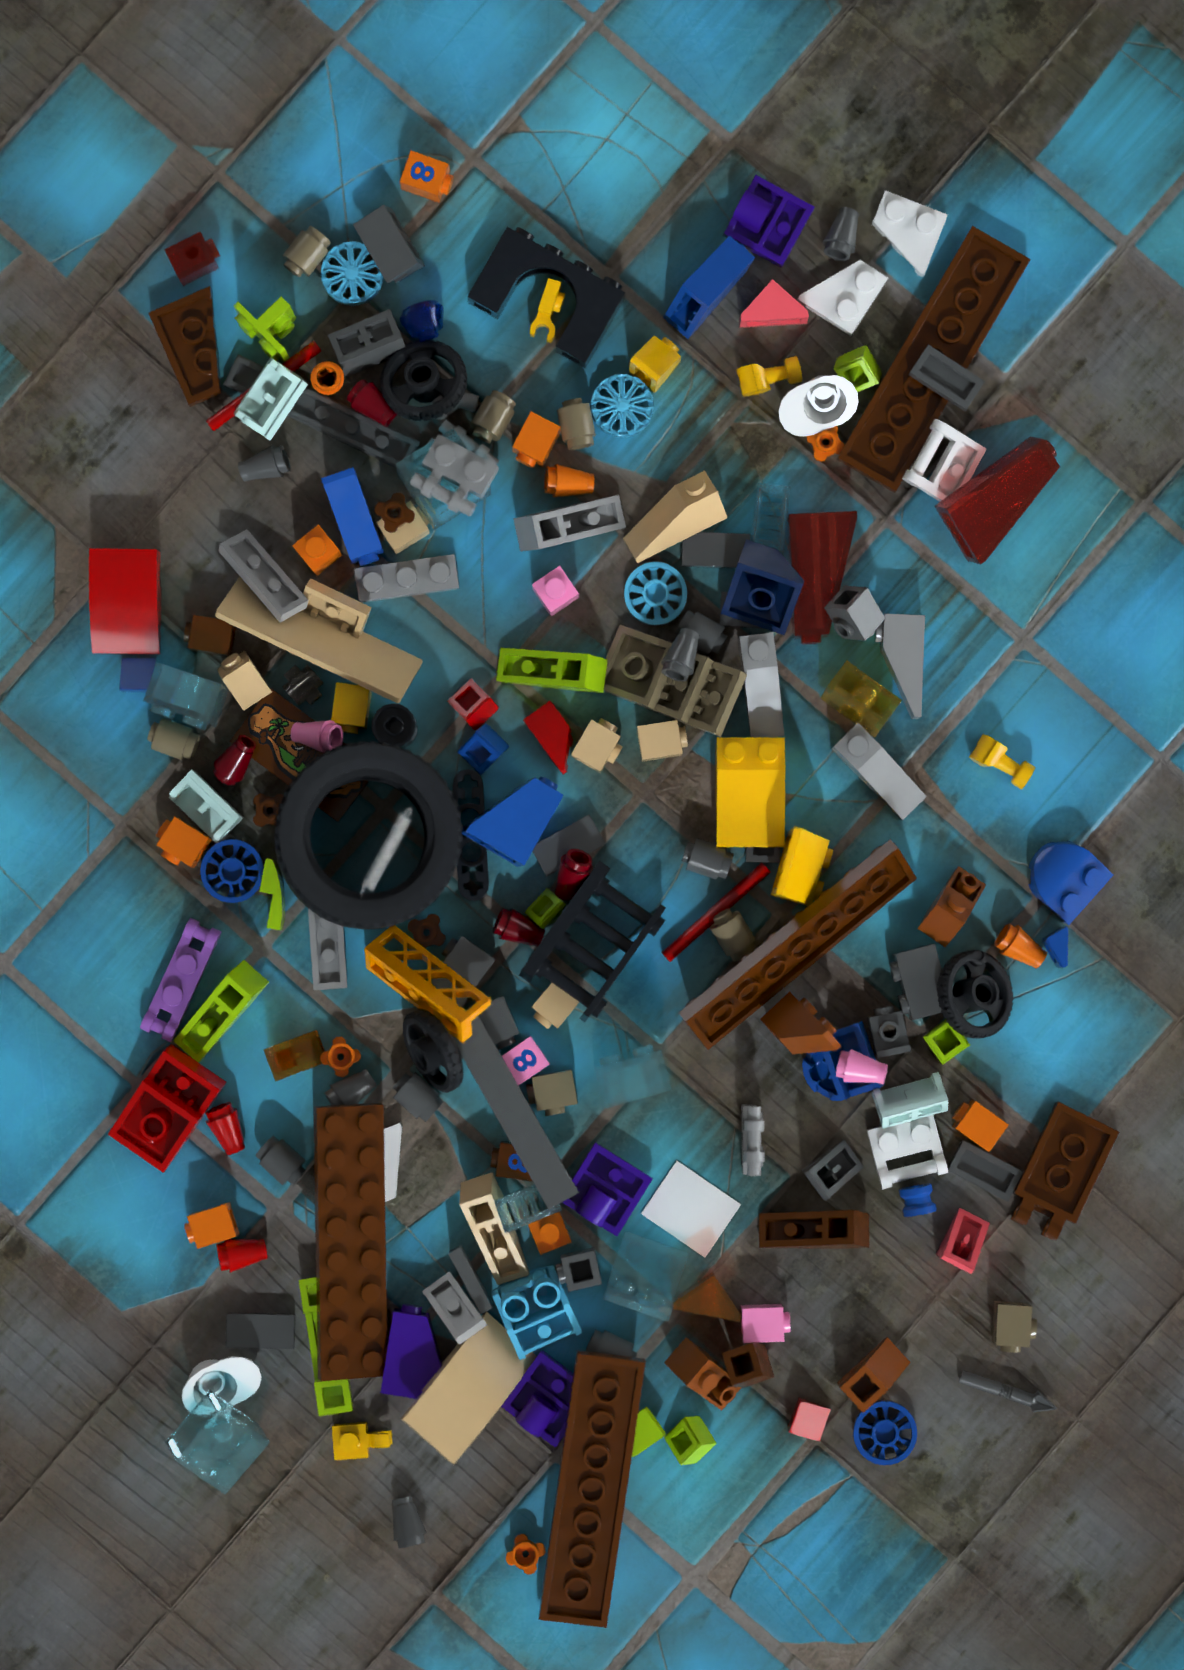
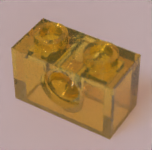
(860, 698)

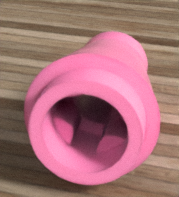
(318, 735)
(860, 1068)

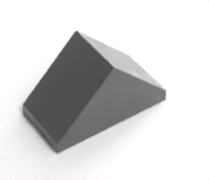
(833, 1169)

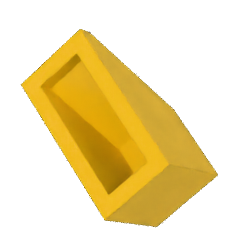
(655, 362)

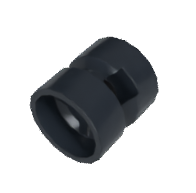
(394, 725)

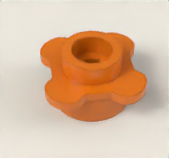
(823, 451)
(340, 1047)
(522, 1544)

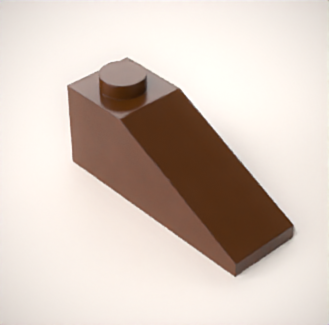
(814, 1230)

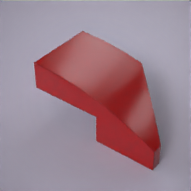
(552, 734)

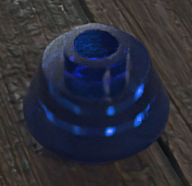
(423, 319)

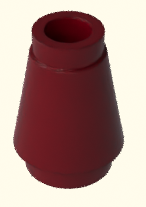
(370, 402)
(234, 761)
(572, 873)
(517, 928)

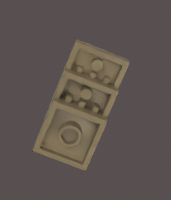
(637, 676)

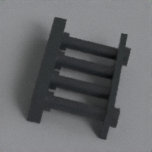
(560, 939)

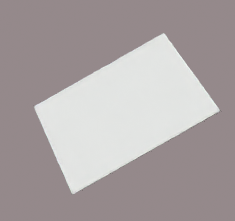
(691, 1209)

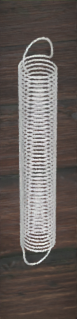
(384, 858)

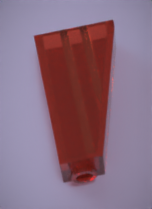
(995, 499)
(819, 554)

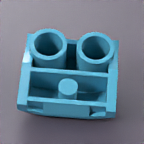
(543, 1314)

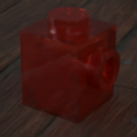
(193, 258)

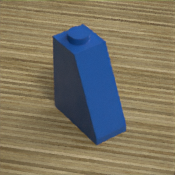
(708, 286)
(353, 516)
(516, 821)

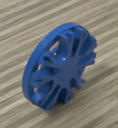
(231, 871)
(885, 1433)

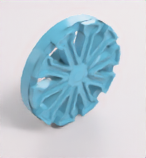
(351, 274)
(622, 405)
(655, 593)

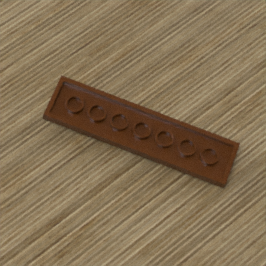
(953, 324)
(798, 944)
(350, 1241)
(591, 1488)

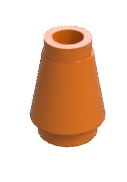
(324, 371)
(567, 481)
(1019, 946)

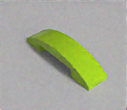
(332, 1395)

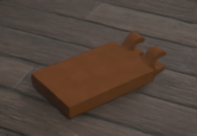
(1063, 1168)

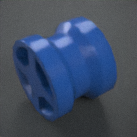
(917, 1200)

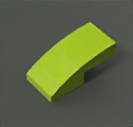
(273, 884)

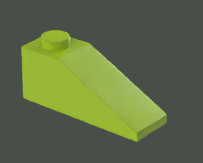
(552, 669)
(221, 1010)

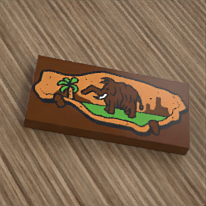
(271, 730)

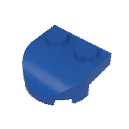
(1066, 878)
(821, 1067)

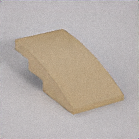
(467, 1390)

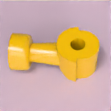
(757, 380)
(992, 753)

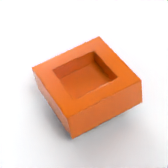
(550, 1233)

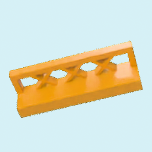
(417, 990)

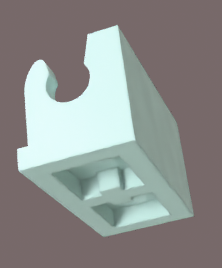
(270, 398)
(205, 806)
(910, 1101)

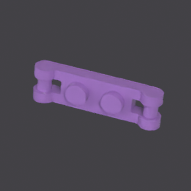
(180, 980)

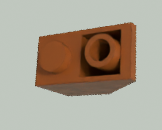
(952, 907)
(798, 1028)
(702, 1373)
(874, 1374)

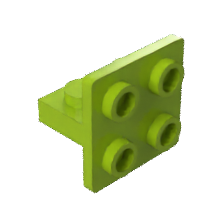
(273, 323)

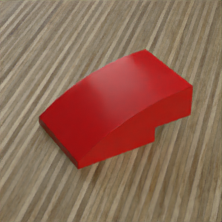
(125, 601)
(167, 1108)

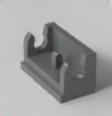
(388, 244)
(366, 343)

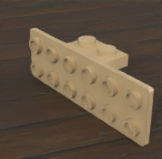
(327, 636)

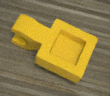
(551, 301)
(354, 1440)

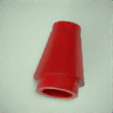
(226, 1127)
(240, 1253)

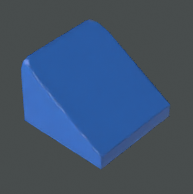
(136, 674)
(483, 749)
(1057, 946)

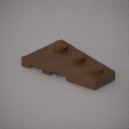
(190, 344)

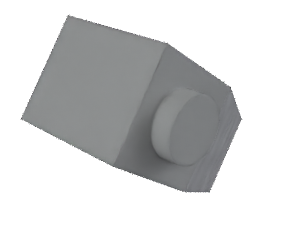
(569, 523)
(903, 651)
(761, 685)
(878, 771)

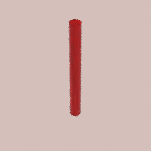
(292, 363)
(706, 919)

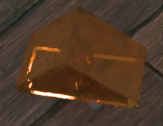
(294, 1055)
(707, 1299)

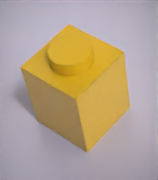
(351, 707)

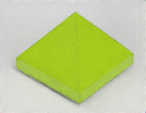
(545, 909)

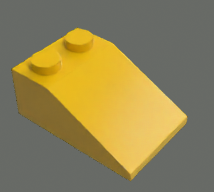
(750, 791)
(801, 867)

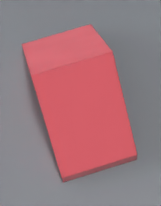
(773, 308)
(963, 1240)

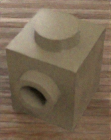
(552, 1092)
(1013, 1326)

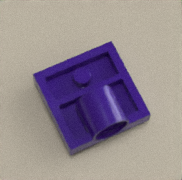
(768, 221)
(607, 1189)
(542, 1399)

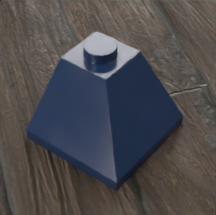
(763, 588)

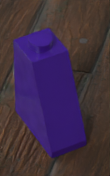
(411, 1353)

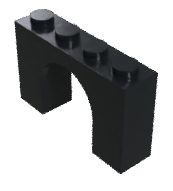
(519, 258)

